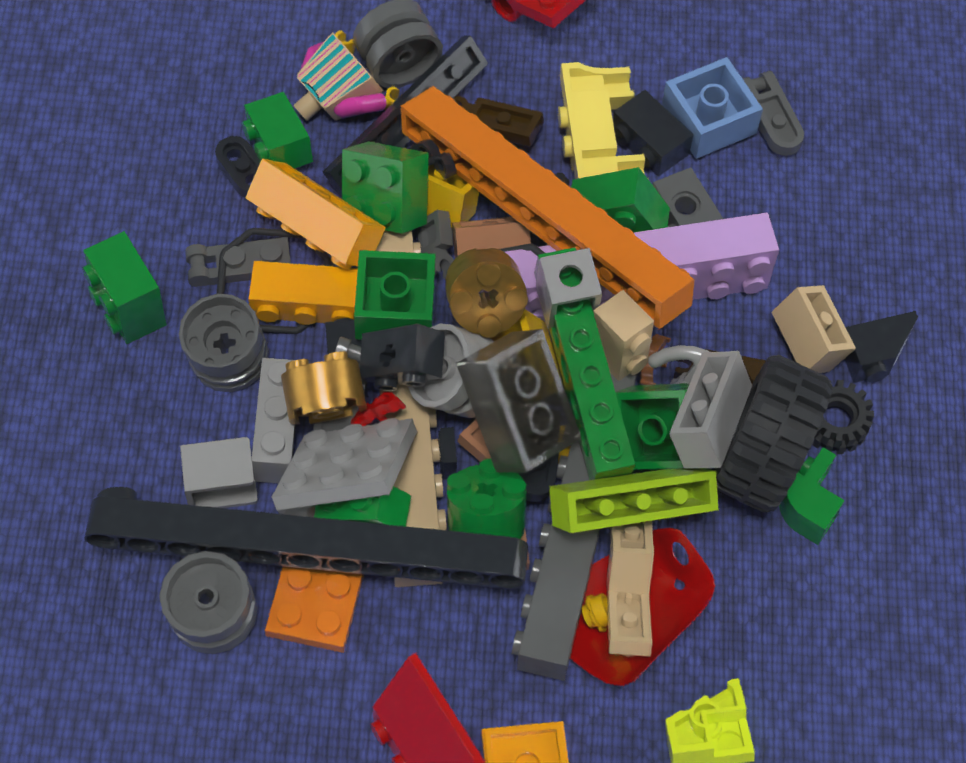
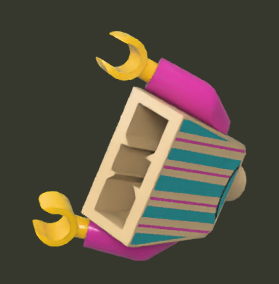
(339, 82)

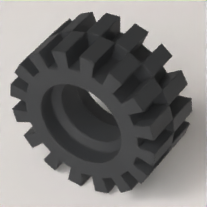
(860, 423)

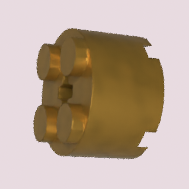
(500, 277)
(323, 388)

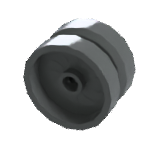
(397, 43)
(208, 602)

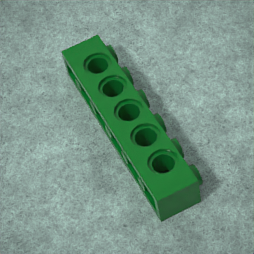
(589, 384)

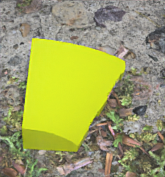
(712, 730)

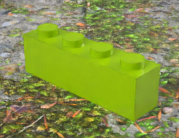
(633, 498)

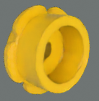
(596, 612)

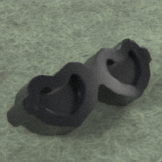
(442, 162)

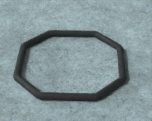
(265, 232)

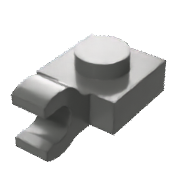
(436, 239)

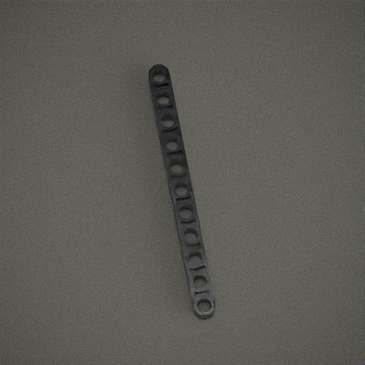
(308, 542)

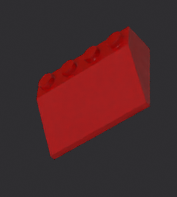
(419, 721)

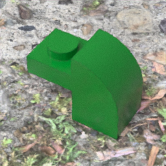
(807, 505)

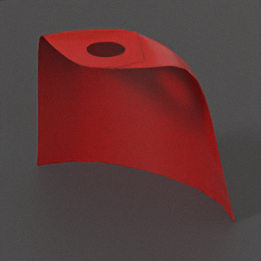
(669, 609)

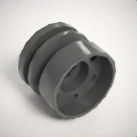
(211, 329)

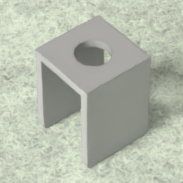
(554, 292)
(219, 473)

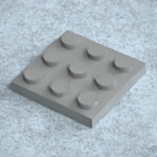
(345, 464)

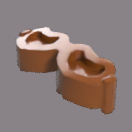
(657, 344)

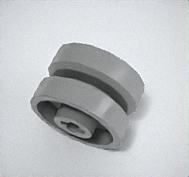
(449, 391)

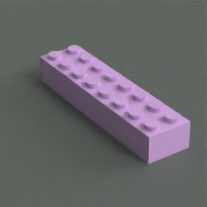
(718, 254)

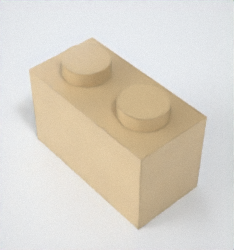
(813, 329)
(624, 334)

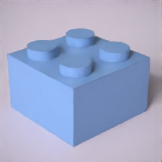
(713, 106)

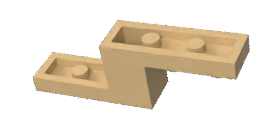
(629, 588)

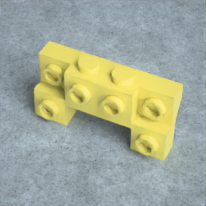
(588, 121)

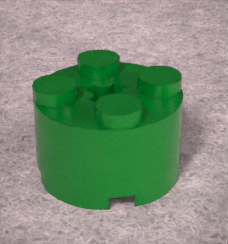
(486, 501)

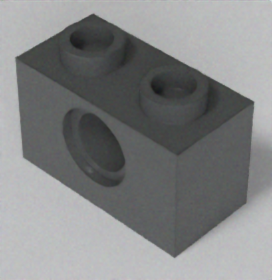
(686, 194)

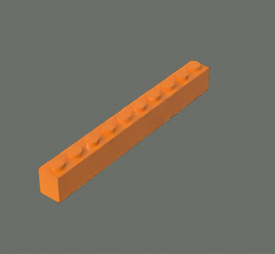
(549, 205)

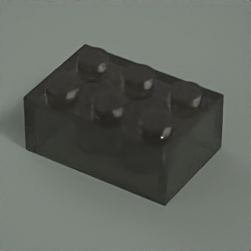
(519, 401)

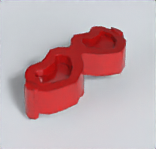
(381, 405)

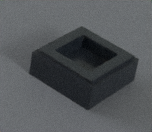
(447, 450)

